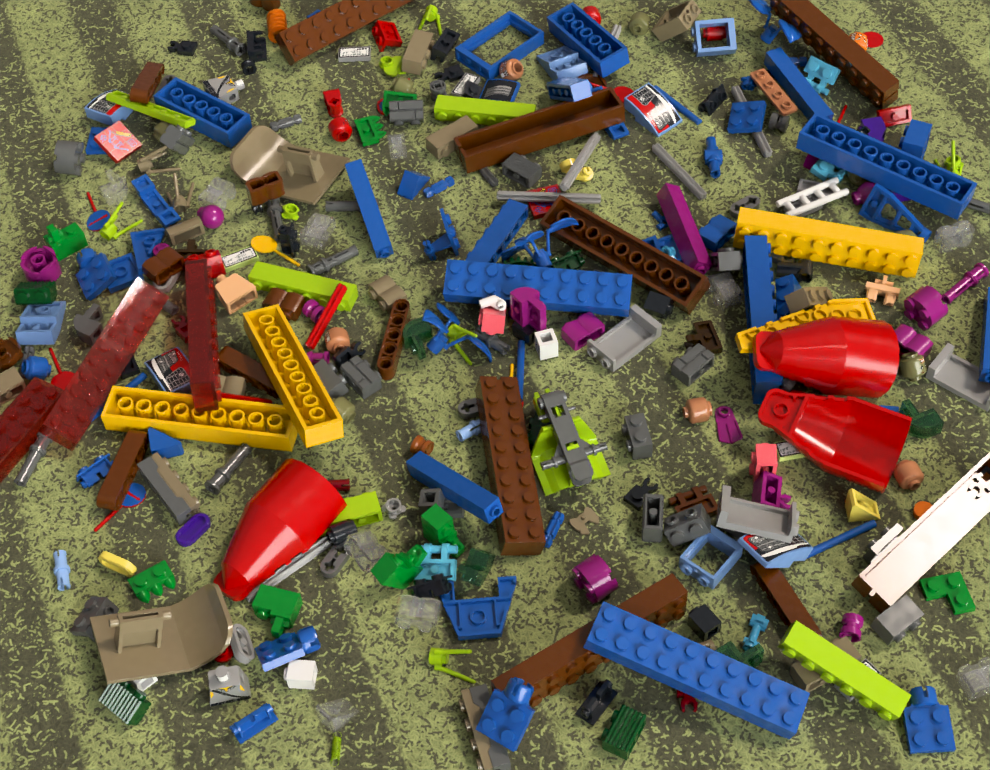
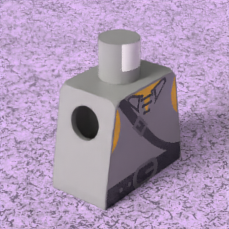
(224, 88)
(227, 685)

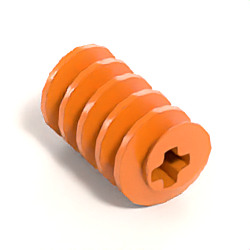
(276, 23)

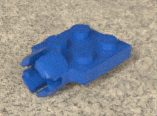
(94, 273)
(287, 648)
(508, 714)
(927, 723)

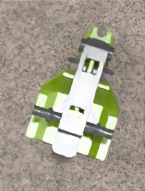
(566, 449)

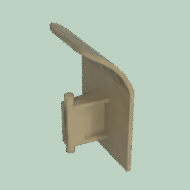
(303, 170)
(163, 638)

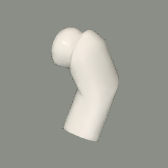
(493, 301)

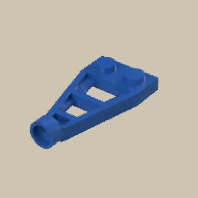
(874, 205)

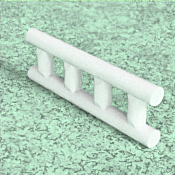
(807, 205)

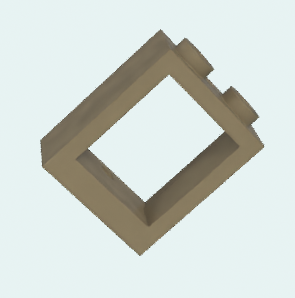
(676, 20)

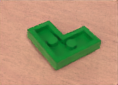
(949, 586)

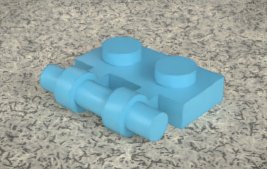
(823, 71)
(824, 169)
(437, 566)

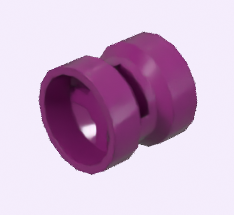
(312, 309)
(851, 626)

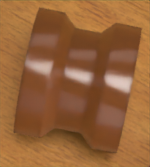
(421, 444)

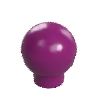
(862, 193)
(211, 216)

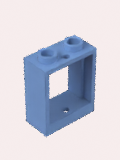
(731, 47)
(721, 542)

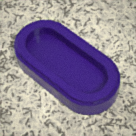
(193, 529)

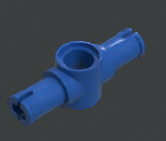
(713, 157)

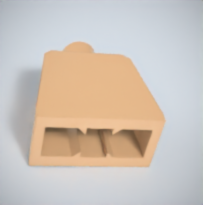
(234, 292)

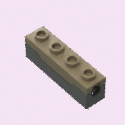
(168, 488)
(491, 754)

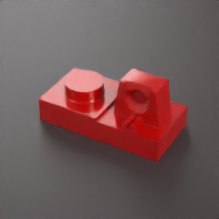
(896, 115)

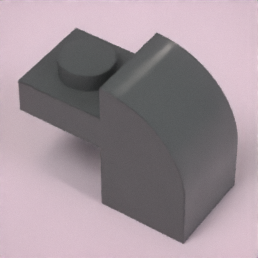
(88, 325)
(429, 497)

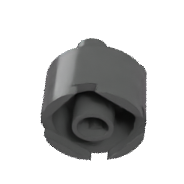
(69, 157)

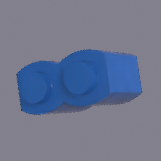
(717, 232)

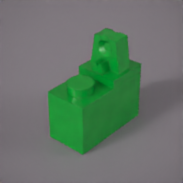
(66, 240)
(439, 528)
(399, 569)
(279, 606)

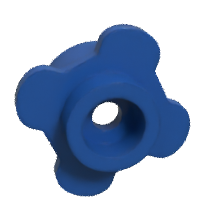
(747, 83)

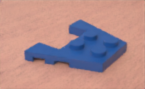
(480, 616)

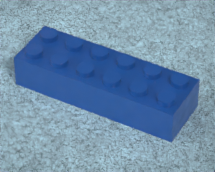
(588, 38)
(213, 116)

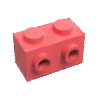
(492, 320)
(763, 459)

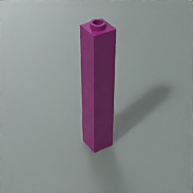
(683, 228)

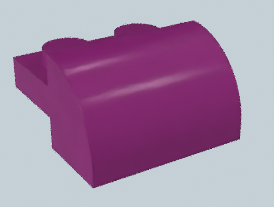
(528, 308)

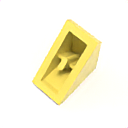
(860, 507)

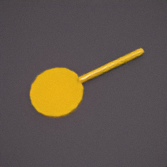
(267, 245)

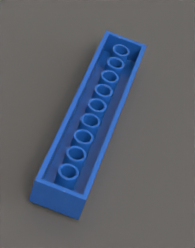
(886, 166)
(558, 288)
(759, 305)
(697, 670)

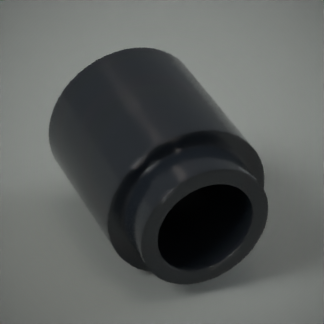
(338, 532)

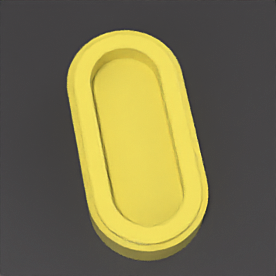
(117, 564)

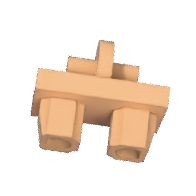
(882, 288)

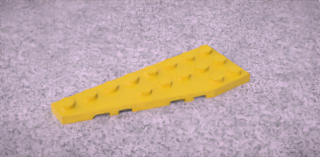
(849, 308)

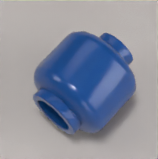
(35, 367)

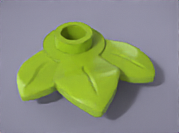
(391, 65)

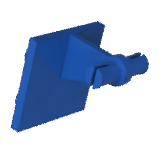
(445, 241)

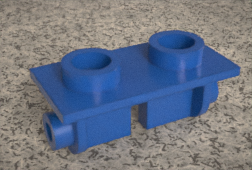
(88, 474)
(253, 723)

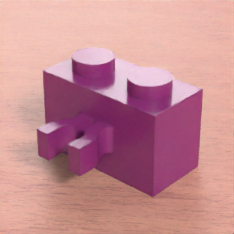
(768, 491)

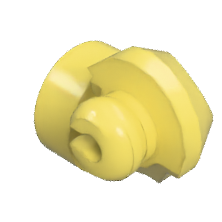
(585, 174)

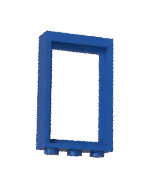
(487, 71)

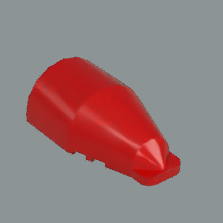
(832, 355)
(839, 434)
(277, 525)

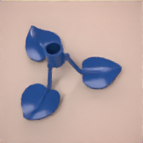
(771, 31)
(540, 256)
(439, 341)

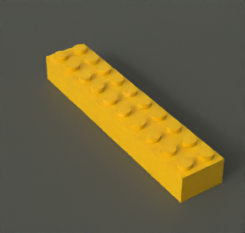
(832, 242)
(293, 376)
(174, 415)

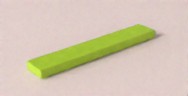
(151, 109)

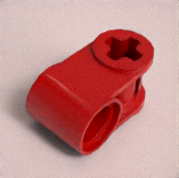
(333, 102)

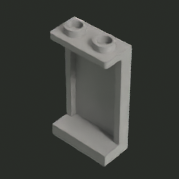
(625, 339)
(959, 377)
(756, 517)

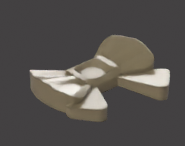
(579, 523)

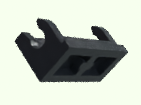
(444, 44)
(256, 46)

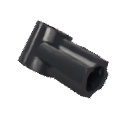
(801, 270)

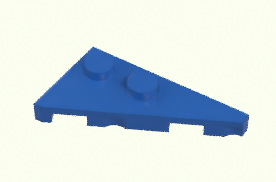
(143, 244)

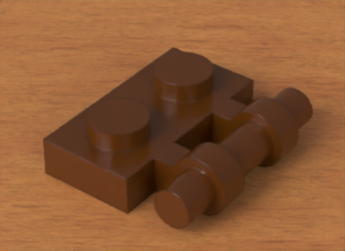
(697, 493)

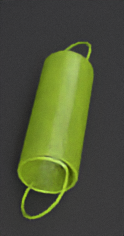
(336, 745)

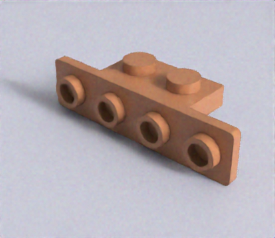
(773, 92)

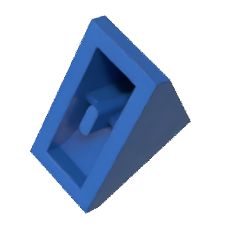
(411, 184)
(164, 444)

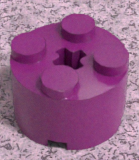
(40, 264)
(925, 307)
(595, 578)

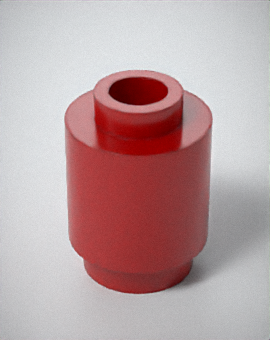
(714, 33)

